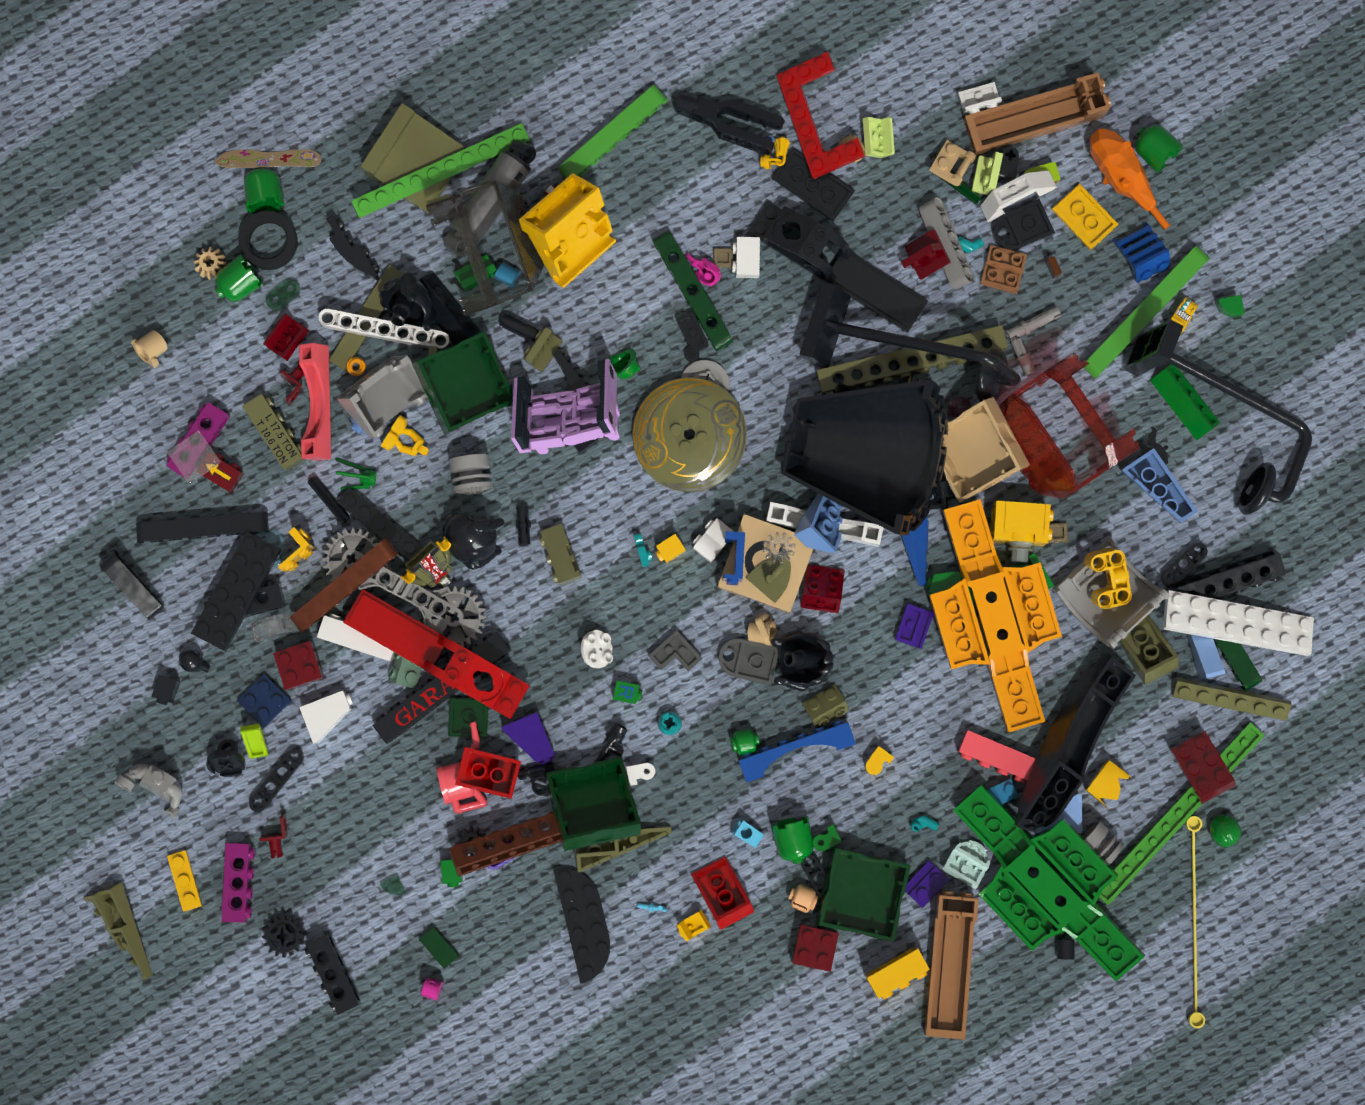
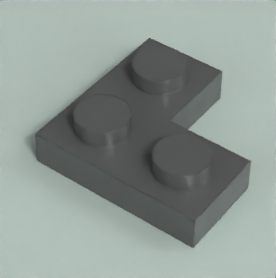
(675, 647)

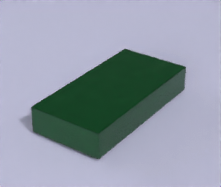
(439, 947)

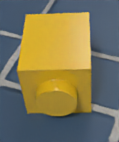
(670, 549)

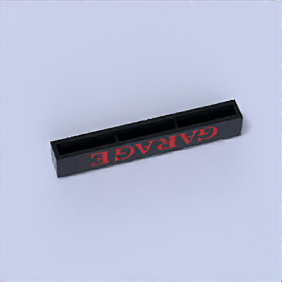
(433, 693)

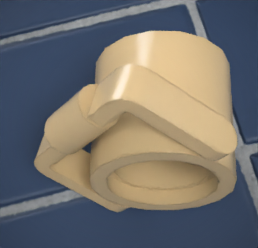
(150, 347)

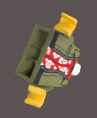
(430, 565)

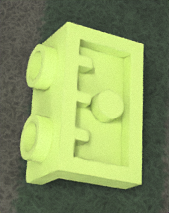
(987, 173)

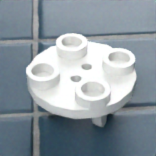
(590, 649)

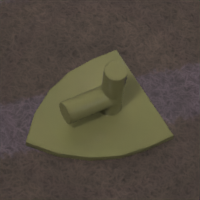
(771, 578)

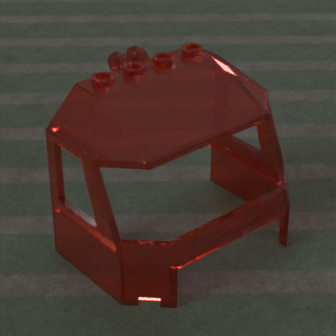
(1048, 468)

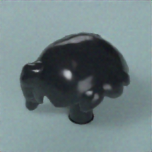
(408, 301)
(472, 538)
(803, 659)

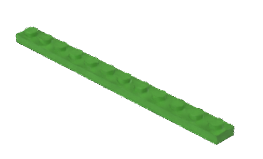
(1175, 817)

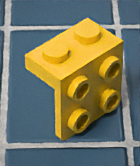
(304, 551)

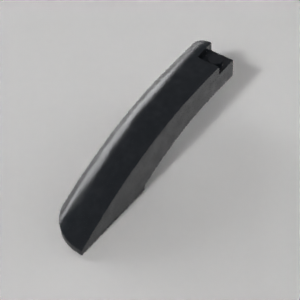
(1070, 743)

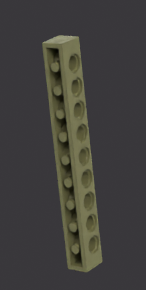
(825, 376)

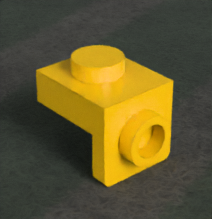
(693, 925)

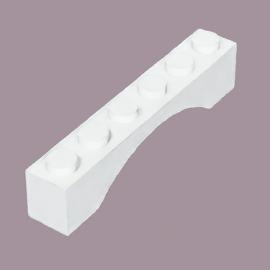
(851, 530)

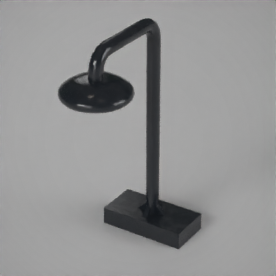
(827, 324)
(1158, 347)

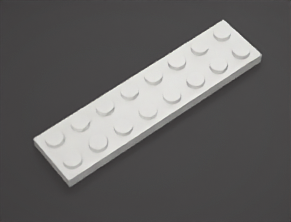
(1238, 623)

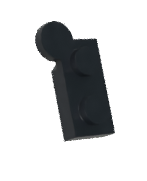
(693, 336)

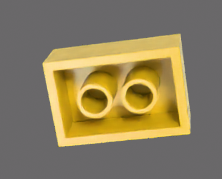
(897, 973)

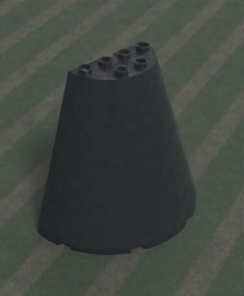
(872, 450)

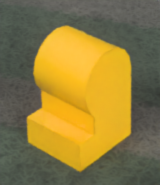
(875, 762)

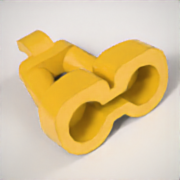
(399, 428)

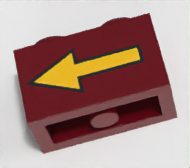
(225, 475)

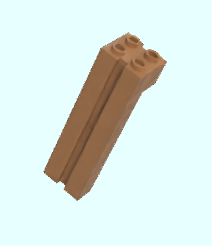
(1038, 115)
(950, 964)

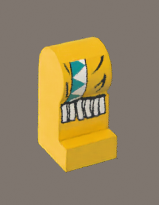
(1184, 312)

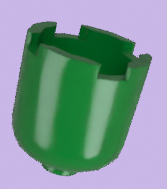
(1157, 146)
(263, 191)
(237, 280)
(793, 839)

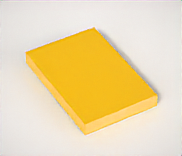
(1085, 216)

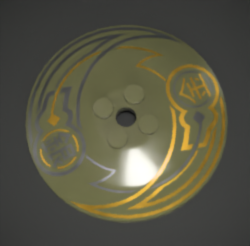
(717, 440)

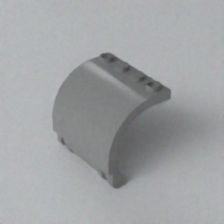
(1112, 623)

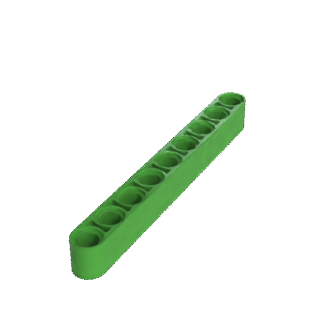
(1146, 311)

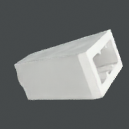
(325, 714)

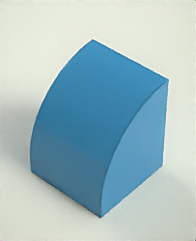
(507, 274)

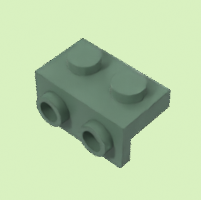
(404, 672)

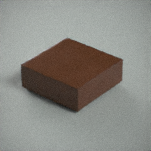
(1053, 267)

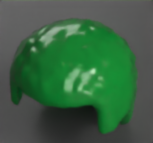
(1225, 830)

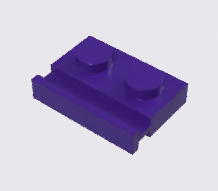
(914, 626)
(925, 884)

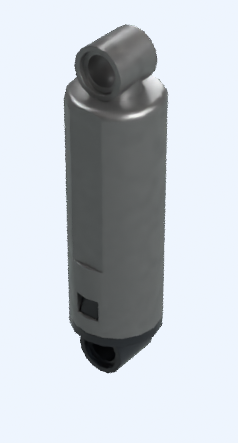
(483, 206)

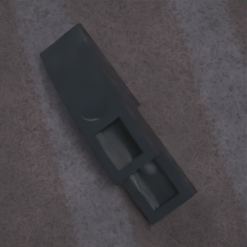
(353, 255)

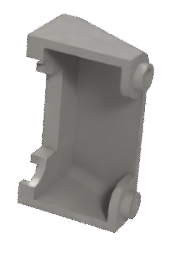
(383, 393)

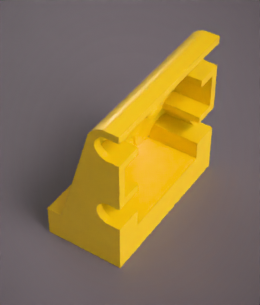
(569, 228)

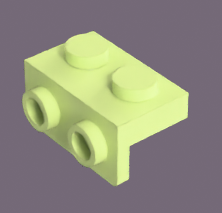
(878, 137)

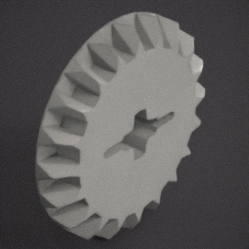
(702, 368)

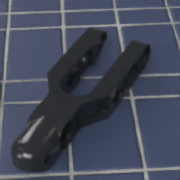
(706, 112)

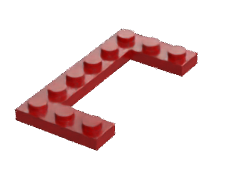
(791, 85)

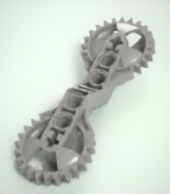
(410, 592)

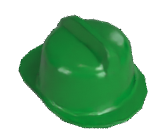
(625, 364)

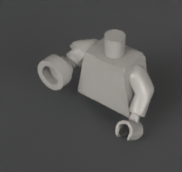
(155, 781)

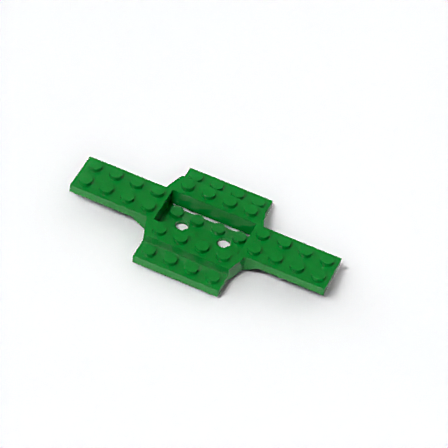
(1029, 902)

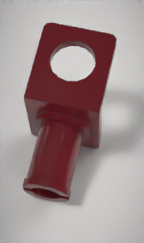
(293, 378)
(275, 839)

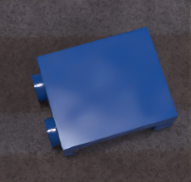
(739, 539)

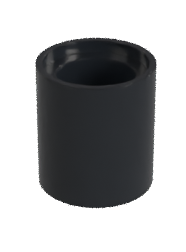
(1066, 949)

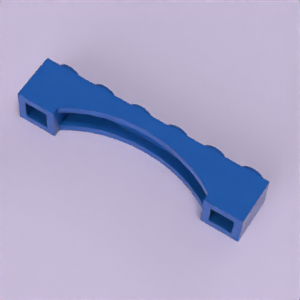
(755, 765)

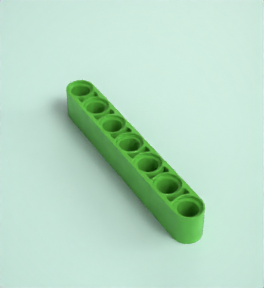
(613, 132)

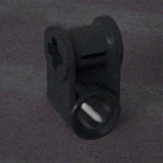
(1008, 168)

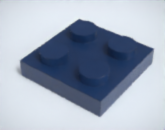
(264, 700)

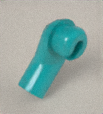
(969, 246)
(922, 822)

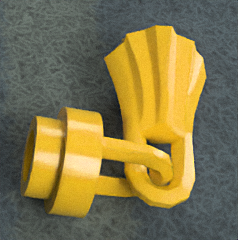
(781, 148)

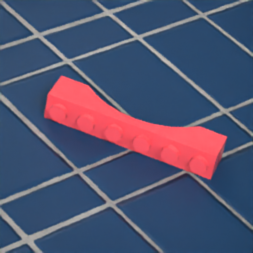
(317, 437)

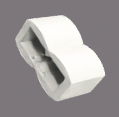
(712, 541)

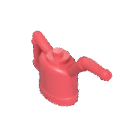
(453, 793)

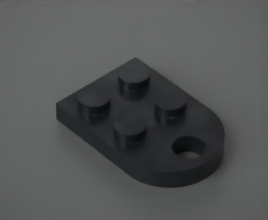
(1024, 226)

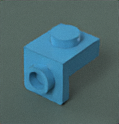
(1004, 791)

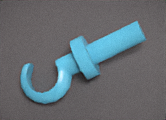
(651, 907)

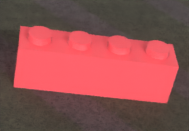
(996, 755)

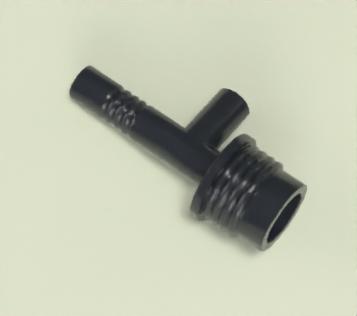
(943, 492)
(615, 735)

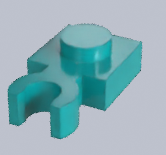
(645, 555)

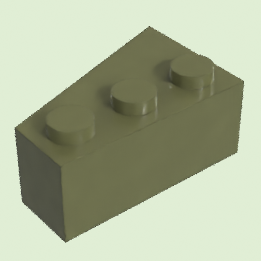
(560, 555)

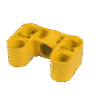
(1116, 575)

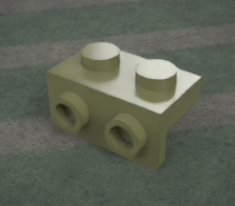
(543, 349)
(825, 706)

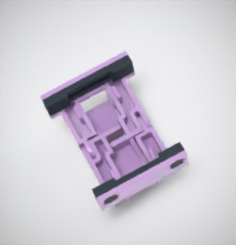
(586, 421)

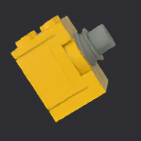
(1021, 527)

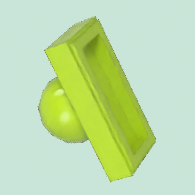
(254, 740)

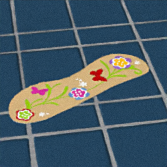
(259, 159)

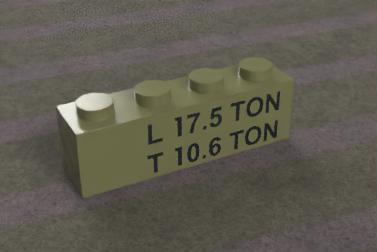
(273, 431)

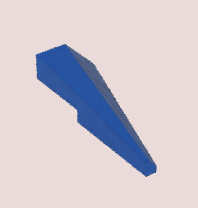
(916, 546)

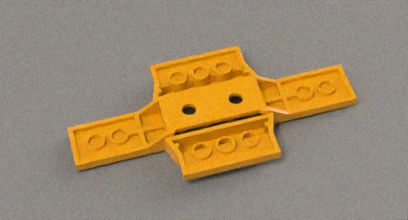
(1020, 608)

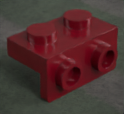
(285, 337)

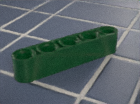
(1240, 663)

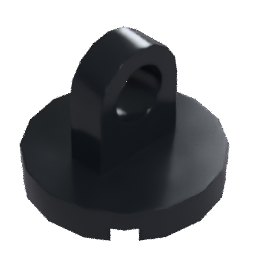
(226, 762)

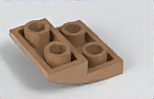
(1003, 269)

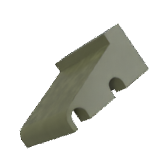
(406, 147)

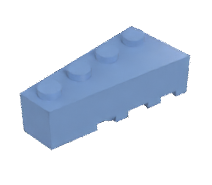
(1159, 484)

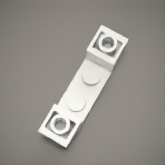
(1015, 190)

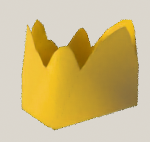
(1107, 783)

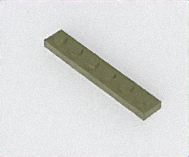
(1231, 698)

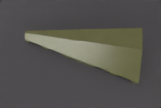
(595, 854)
(120, 924)

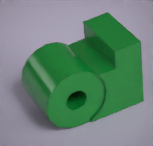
(825, 841)

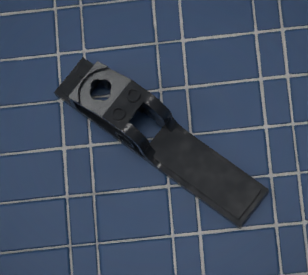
(849, 273)

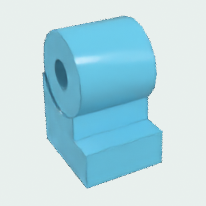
(747, 833)

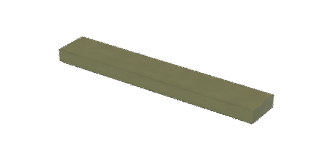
(372, 308)

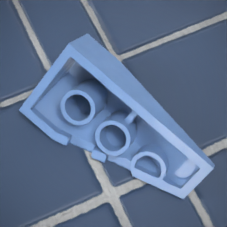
(820, 525)

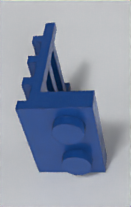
(1149, 260)

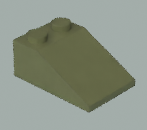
(1149, 651)

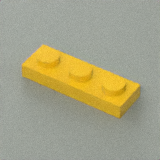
(184, 880)

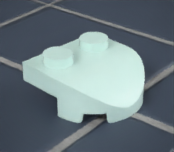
(968, 863)

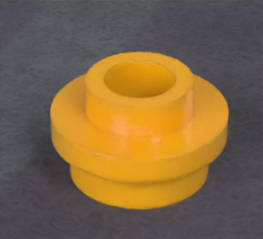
(360, 362)

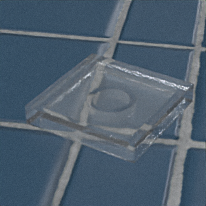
(194, 457)

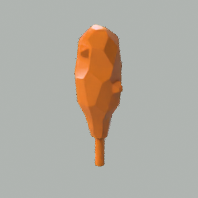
(1123, 170)

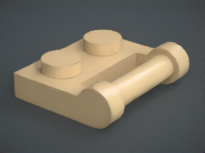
(947, 158)

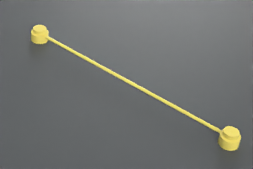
(1195, 1019)

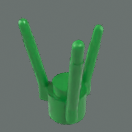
(368, 477)

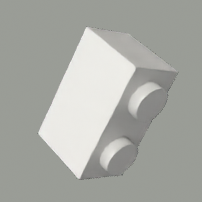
(747, 257)

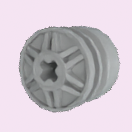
(470, 472)
(1104, 847)

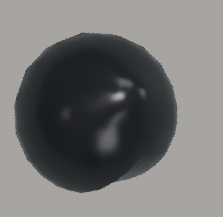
(192, 660)

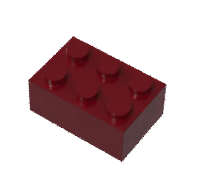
(1203, 767)

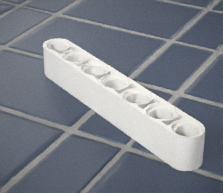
(376, 323)

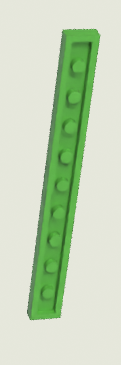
(438, 171)

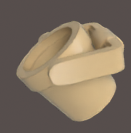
(762, 631)

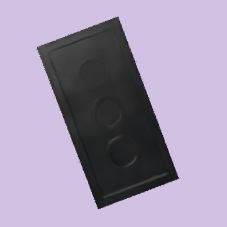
(824, 194)

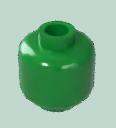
(744, 741)

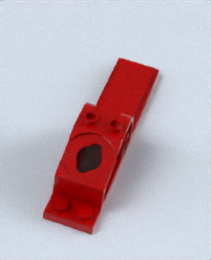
(424, 647)

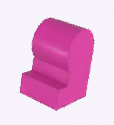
(432, 988)

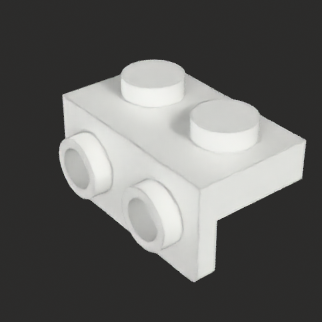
(979, 98)

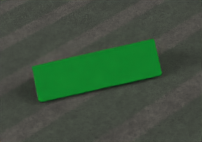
(1185, 401)

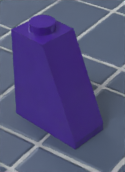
(531, 737)

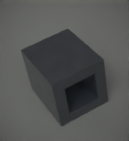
(165, 689)

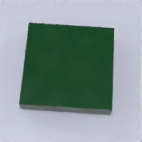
(465, 711)

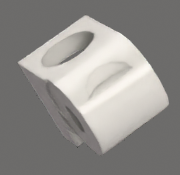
(645, 771)

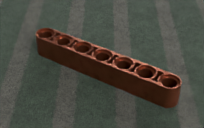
(344, 585)

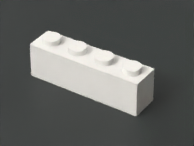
(339, 633)

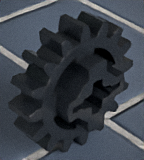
(283, 945)

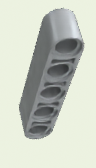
(937, 218)

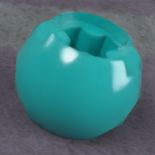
(673, 729)

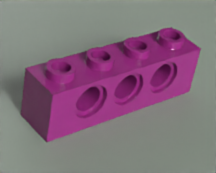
(206, 412)
(230, 912)

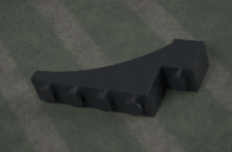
(574, 381)

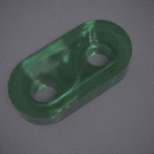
(284, 297)

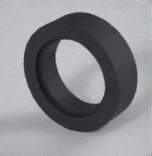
(263, 218)

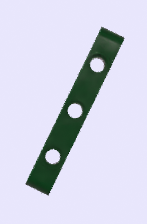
(698, 302)

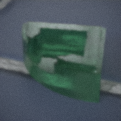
(393, 886)

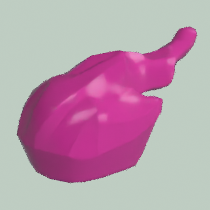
(708, 272)

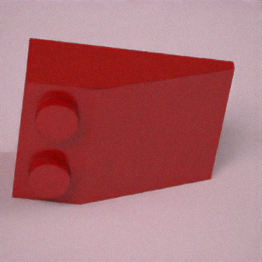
(487, 772)
(722, 893)

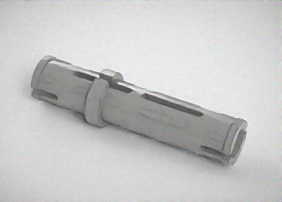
(1027, 326)

